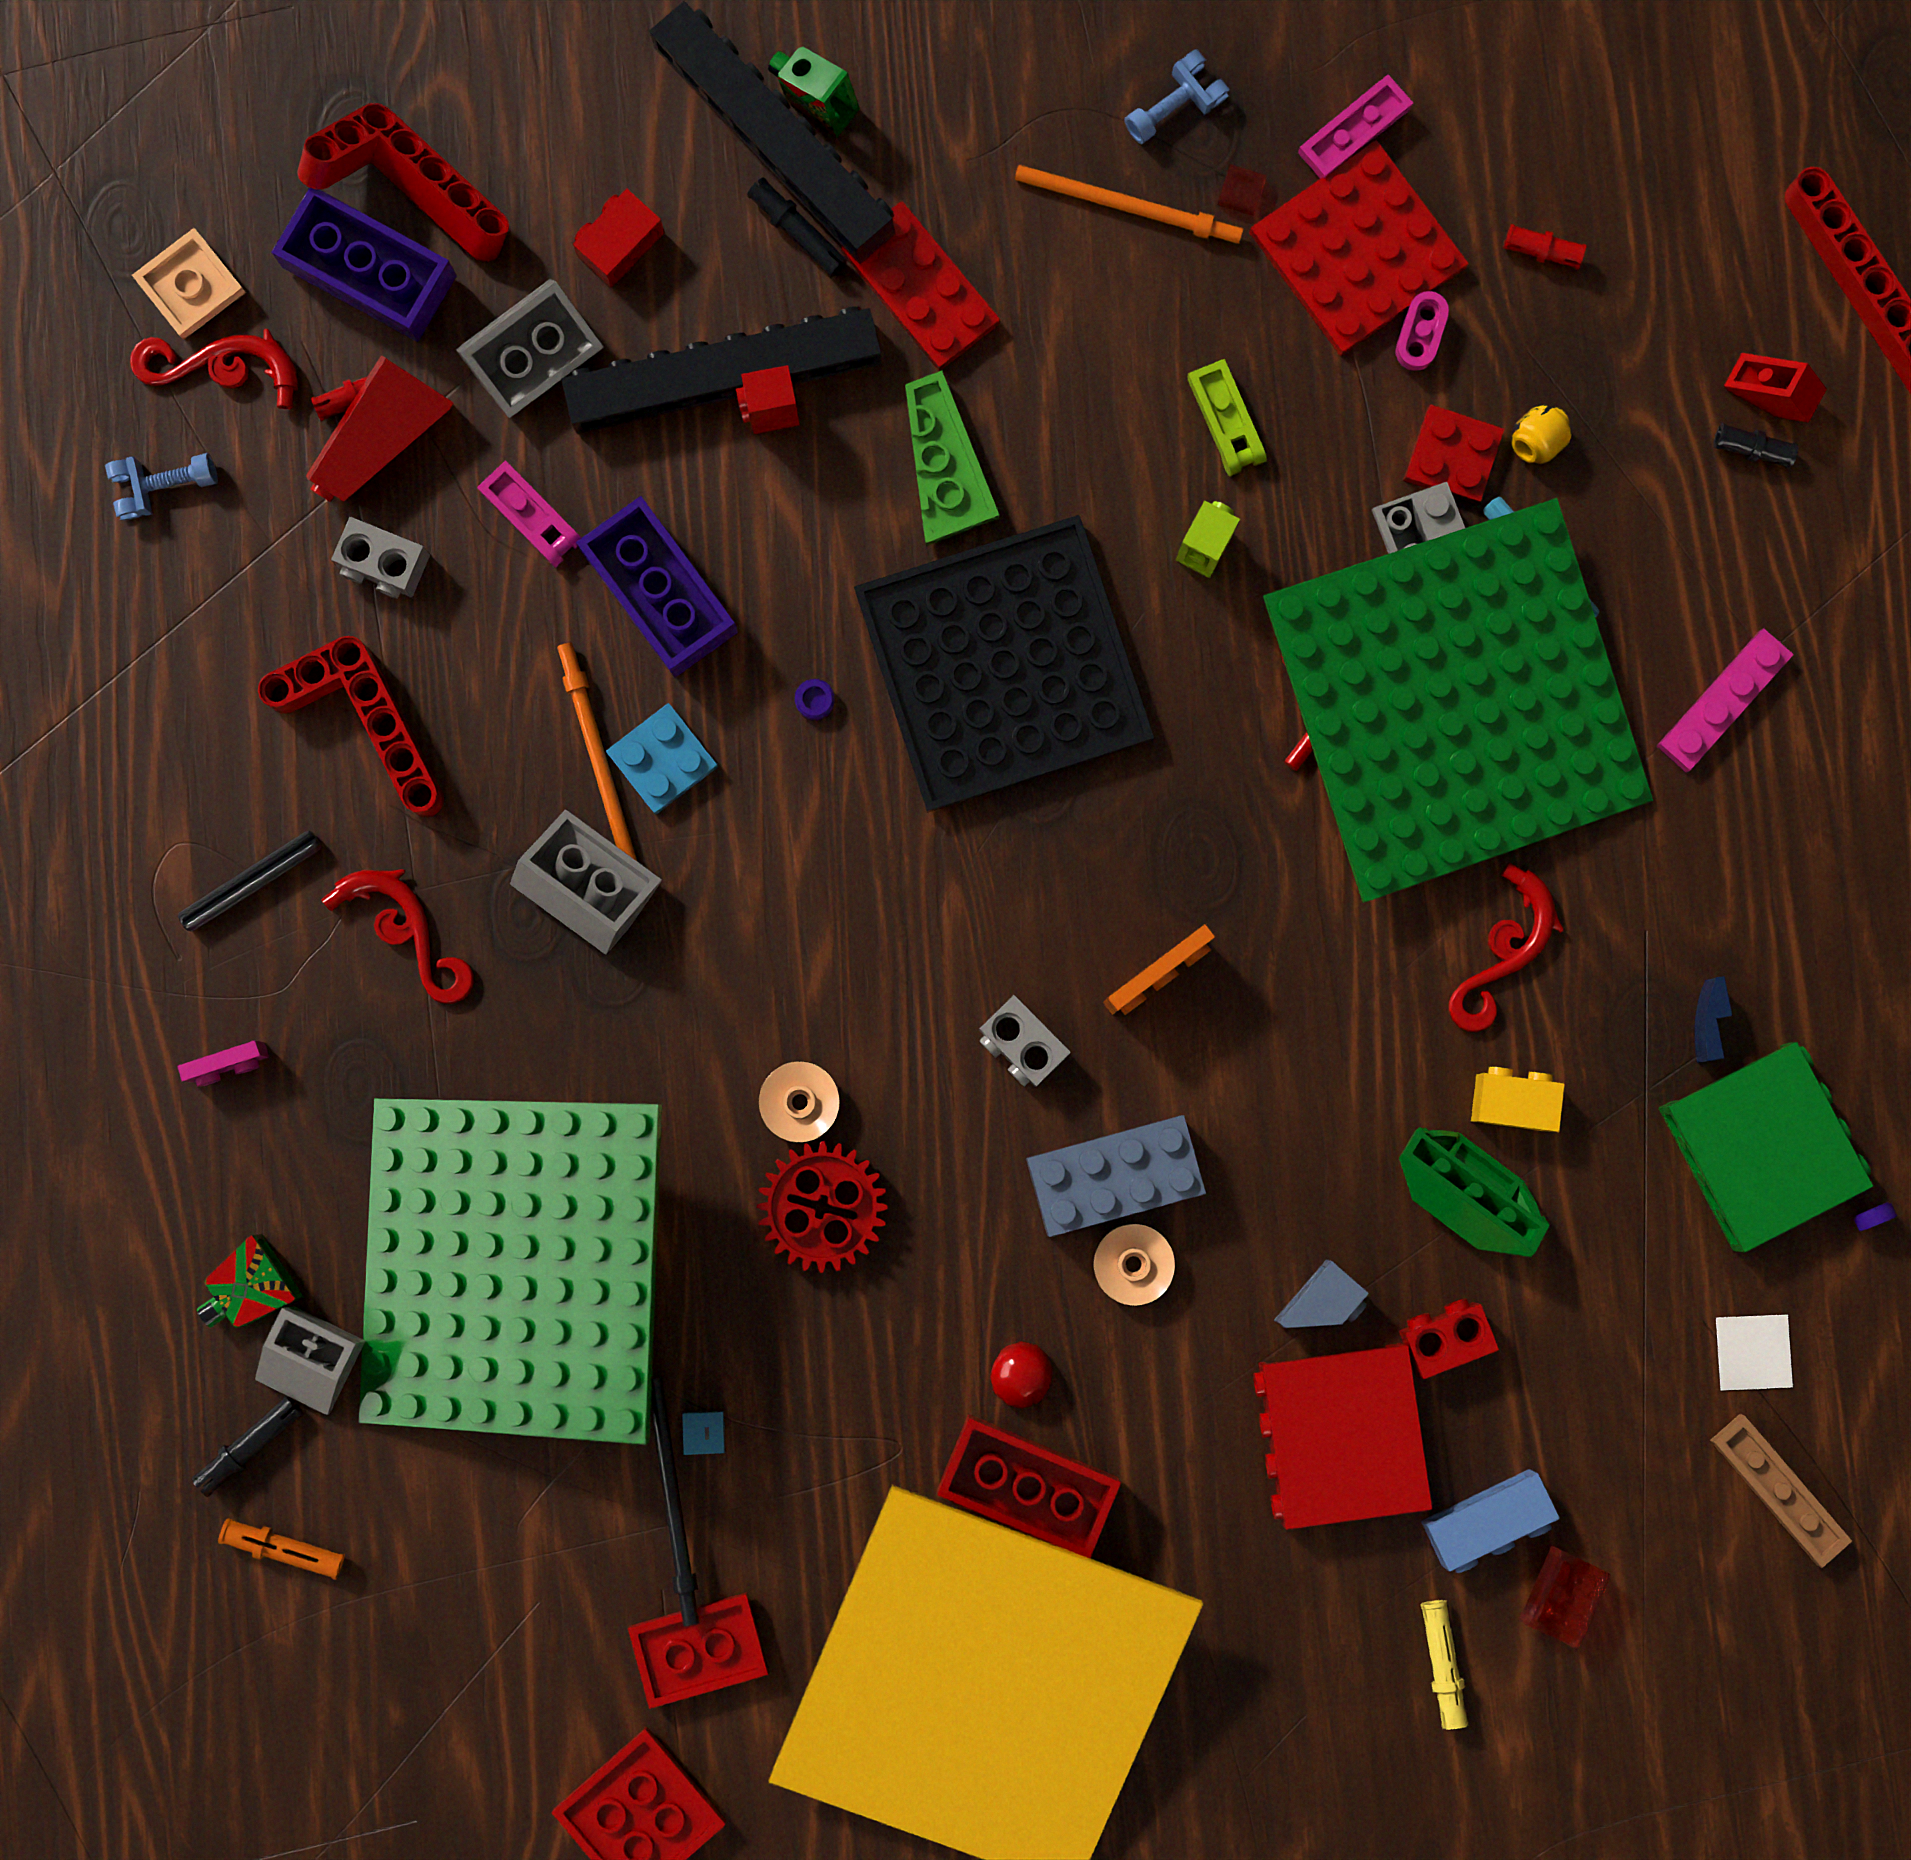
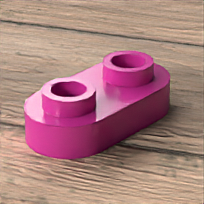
(1420, 332)

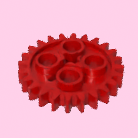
(812, 1242)

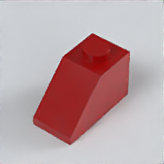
(1777, 386)

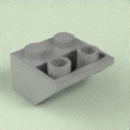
(1418, 517)
(307, 1358)

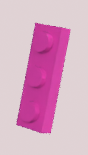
(1355, 127)

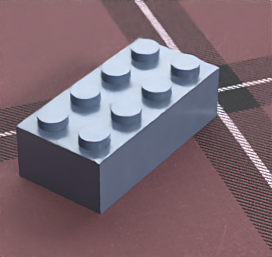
(1115, 1176)

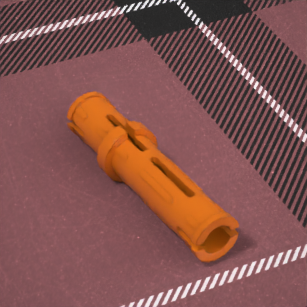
(235, 1535)

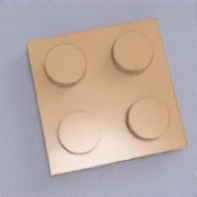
(188, 283)

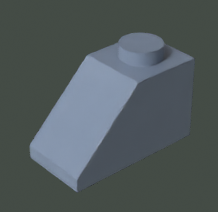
(1325, 1299)

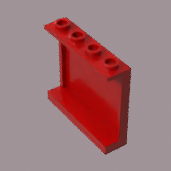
(1343, 1437)

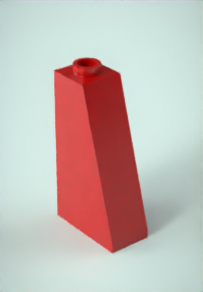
(376, 427)

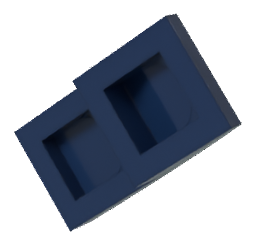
(1712, 1004)

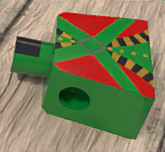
(816, 88)
(248, 1286)

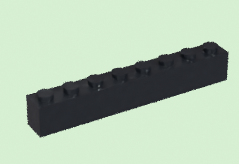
(773, 132)
(713, 371)

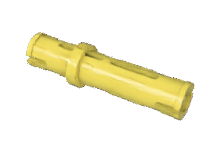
(1446, 1675)

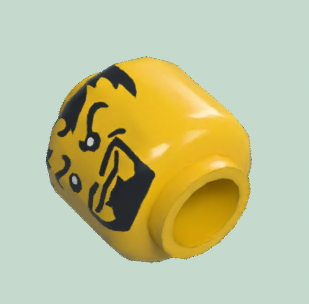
(1541, 434)

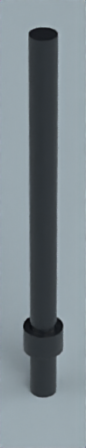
(685, 1581)

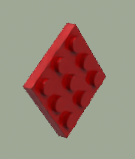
(639, 1807)

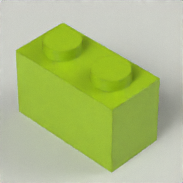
(1208, 537)

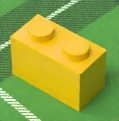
(1517, 1101)

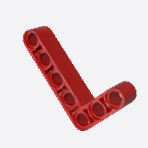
(382, 138)
(371, 712)

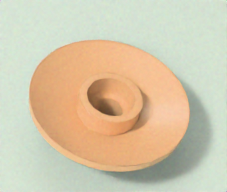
(777, 1099)
(1149, 1280)

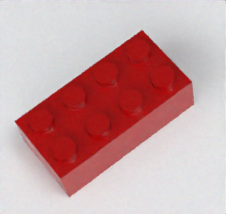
(1028, 1486)

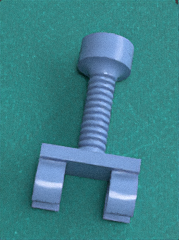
(1141, 123)
(201, 470)

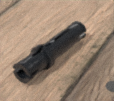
(784, 215)
(234, 1457)

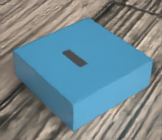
(703, 1432)

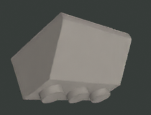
(529, 348)
(584, 881)

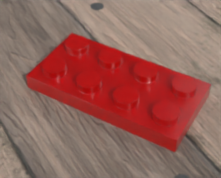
(926, 291)

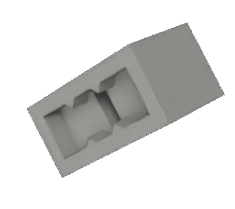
(384, 551)
(1031, 1034)

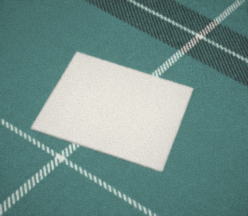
(1754, 1352)

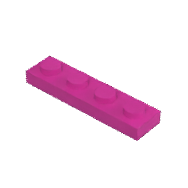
(1724, 700)

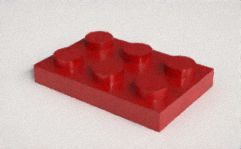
(700, 1657)

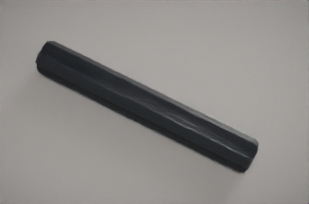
(249, 881)

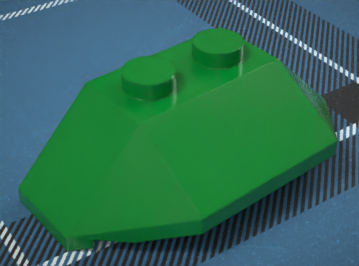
(1472, 1193)

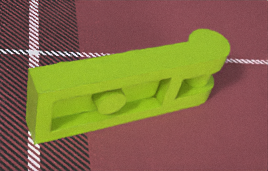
(1226, 416)

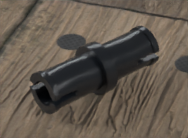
(1755, 445)

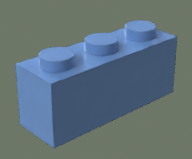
(1490, 1521)

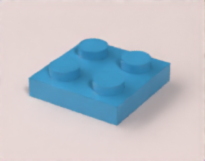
(662, 758)

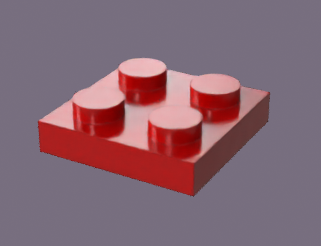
(1455, 452)

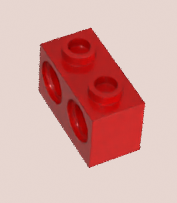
(1450, 1349)

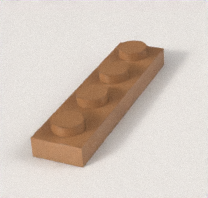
(1781, 1490)

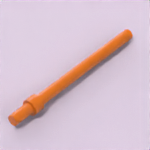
(1201, 224)
(576, 685)

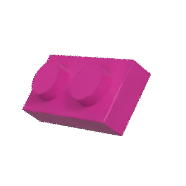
(208, 1069)

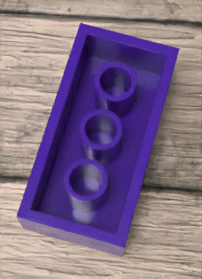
(364, 263)
(657, 586)

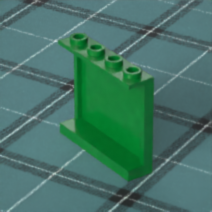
(1767, 1147)

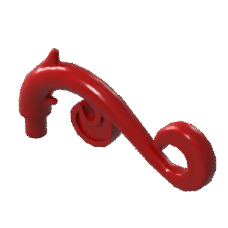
(215, 356)
(1545, 920)
(416, 925)

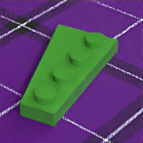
(947, 470)

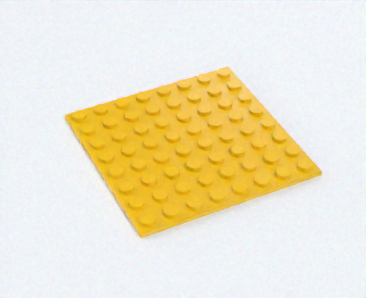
(983, 1686)

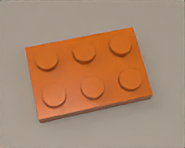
(1160, 971)

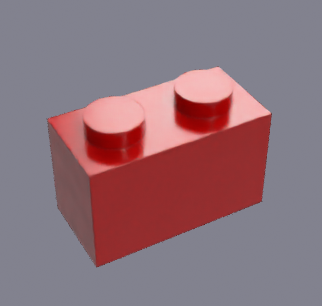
(618, 237)
(768, 400)

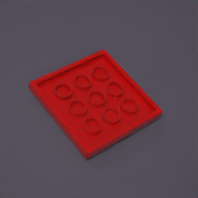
(1358, 247)

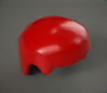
(1021, 1375)

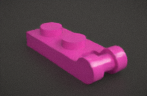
(528, 512)

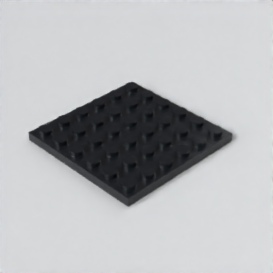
(1003, 663)

